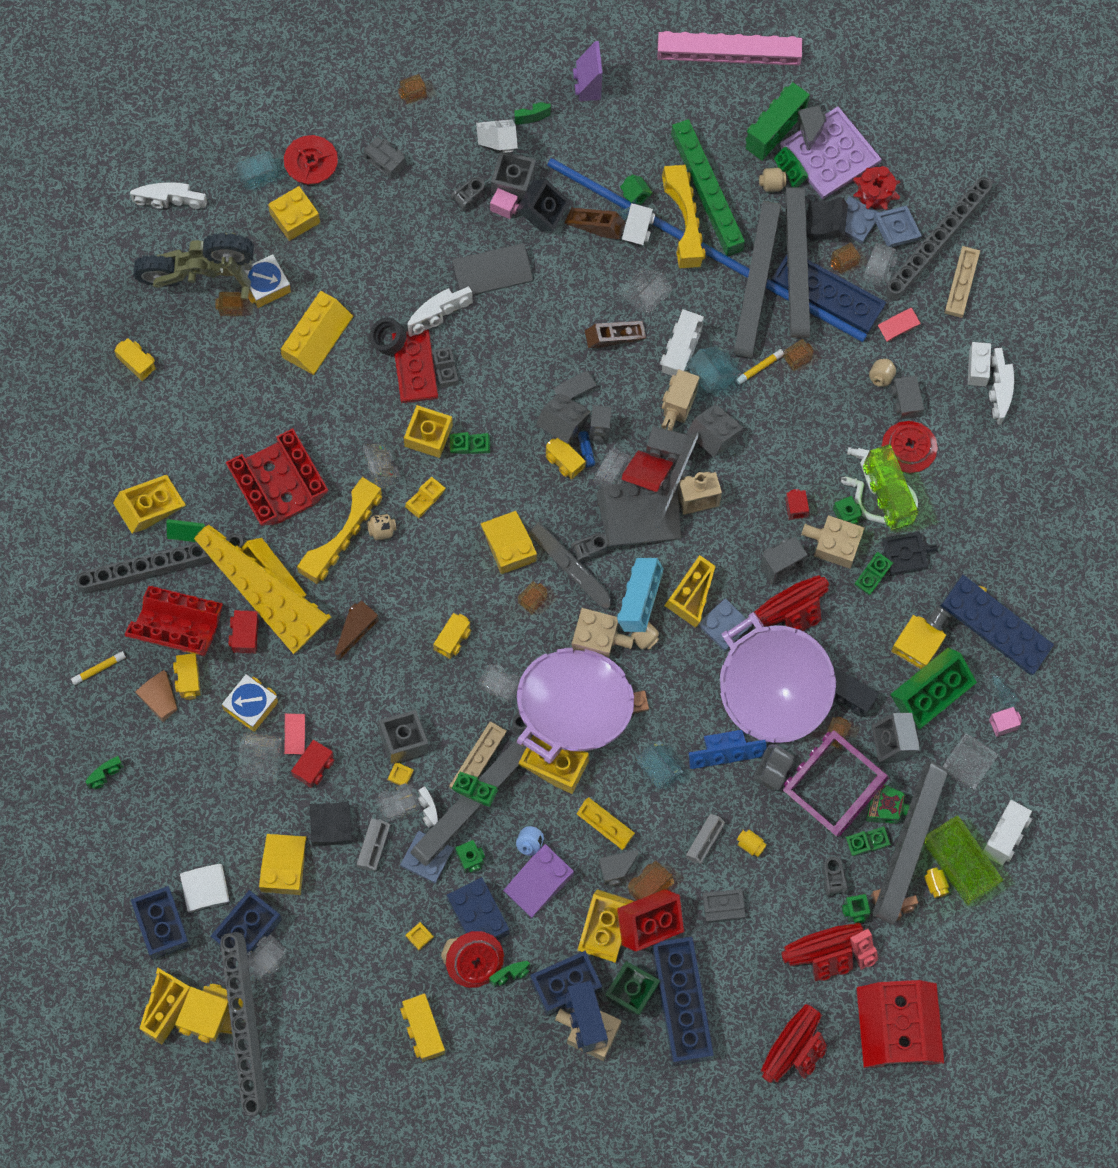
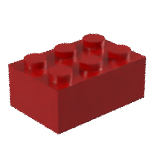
(650, 920)

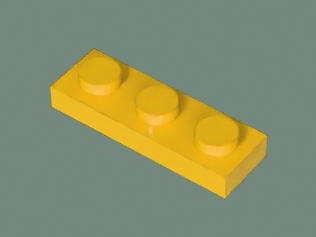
(605, 823)

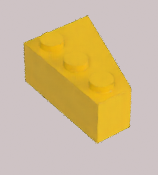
(691, 593)
(164, 1006)

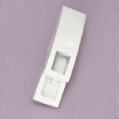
(162, 193)
(433, 310)
(1003, 385)

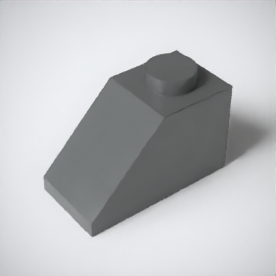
(811, 124)
(616, 867)

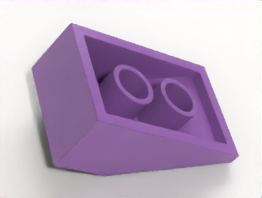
(589, 74)
(539, 881)

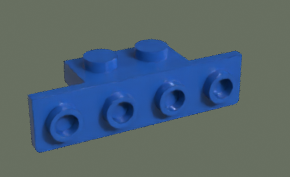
(726, 748)

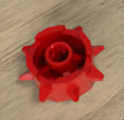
(876, 188)

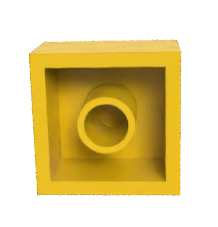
(294, 213)
(428, 431)

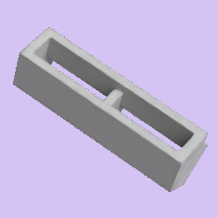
(705, 839)
(373, 845)

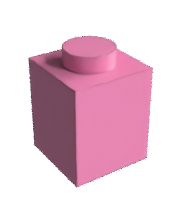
(504, 203)
(1005, 721)

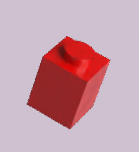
(797, 504)

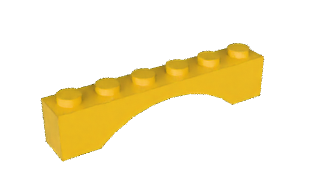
(677, 186)
(317, 561)

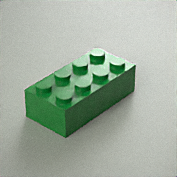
(776, 121)
(934, 687)

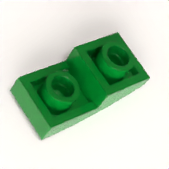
(540, 111)
(791, 166)
(470, 444)
(873, 573)
(98, 778)
(474, 789)
(868, 841)
(515, 970)

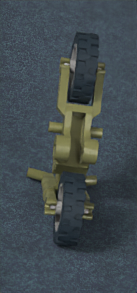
(216, 256)

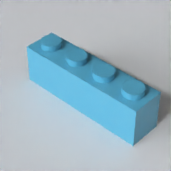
(640, 595)

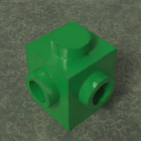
(635, 189)
(848, 510)
(470, 856)
(856, 908)

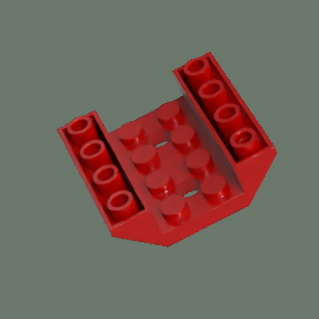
(292, 475)
(176, 621)
(885, 1023)

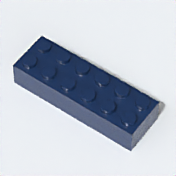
(682, 1001)

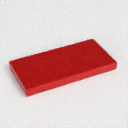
(416, 369)
(647, 471)

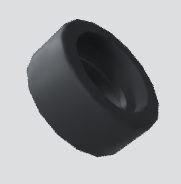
(376, 331)

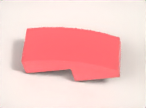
(899, 324)
(294, 733)
(864, 950)

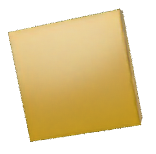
(400, 774)
(419, 936)

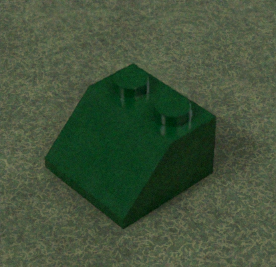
(632, 989)

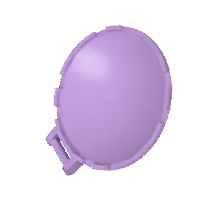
(776, 681)
(573, 702)

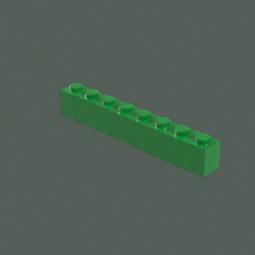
(707, 188)

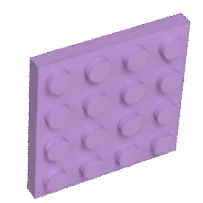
(835, 156)

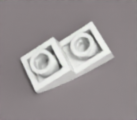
(430, 813)

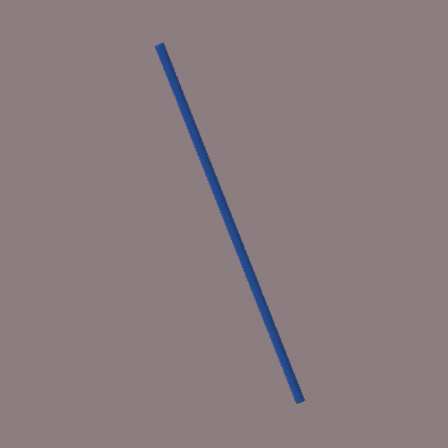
(709, 251)

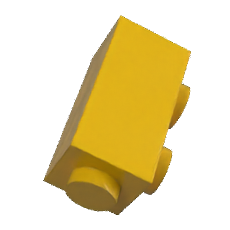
(134, 359)
(565, 457)
(452, 635)
(188, 676)

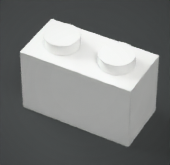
(637, 224)
(979, 364)

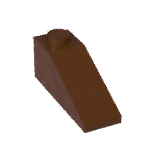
(598, 222)
(614, 333)
(357, 624)

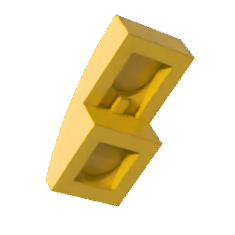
(425, 497)

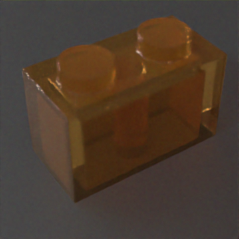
(652, 880)

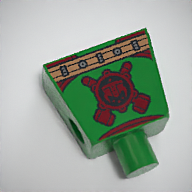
(887, 806)

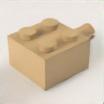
(679, 398)
(699, 492)
(836, 541)
(598, 633)
(611, 1026)

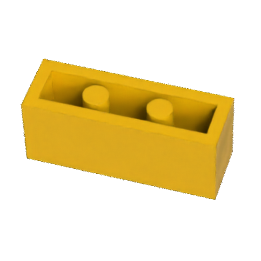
(422, 1028)

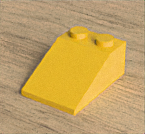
(148, 503)
(509, 542)
(562, 771)
(282, 864)
(602, 930)

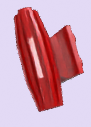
(796, 605)
(827, 950)
(796, 1046)

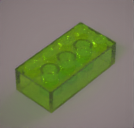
(890, 487)
(962, 860)

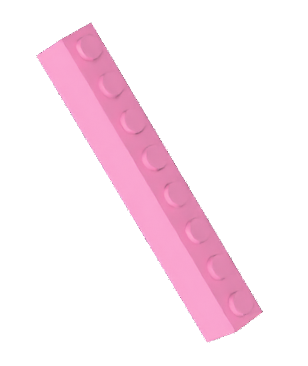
(729, 48)

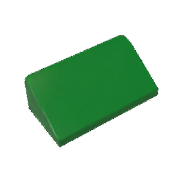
(183, 530)

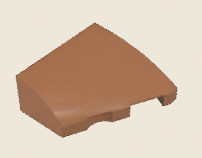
(158, 696)

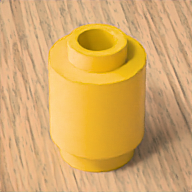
(751, 843)
(937, 882)

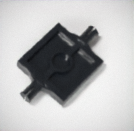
(906, 552)

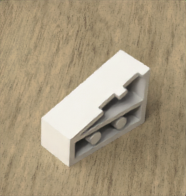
(497, 135)
(682, 343)
(1008, 833)

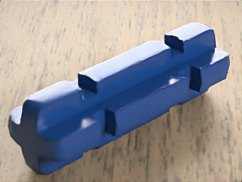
(586, 448)

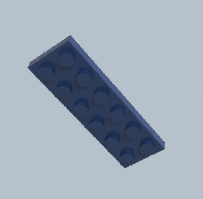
(837, 296)
(997, 625)

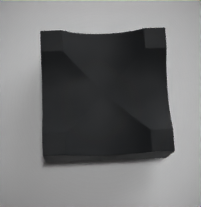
(827, 219)
(330, 824)

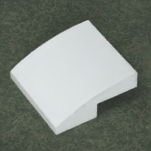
(204, 887)

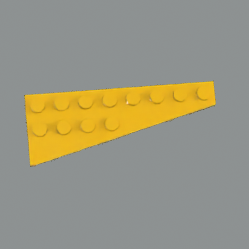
(280, 606)

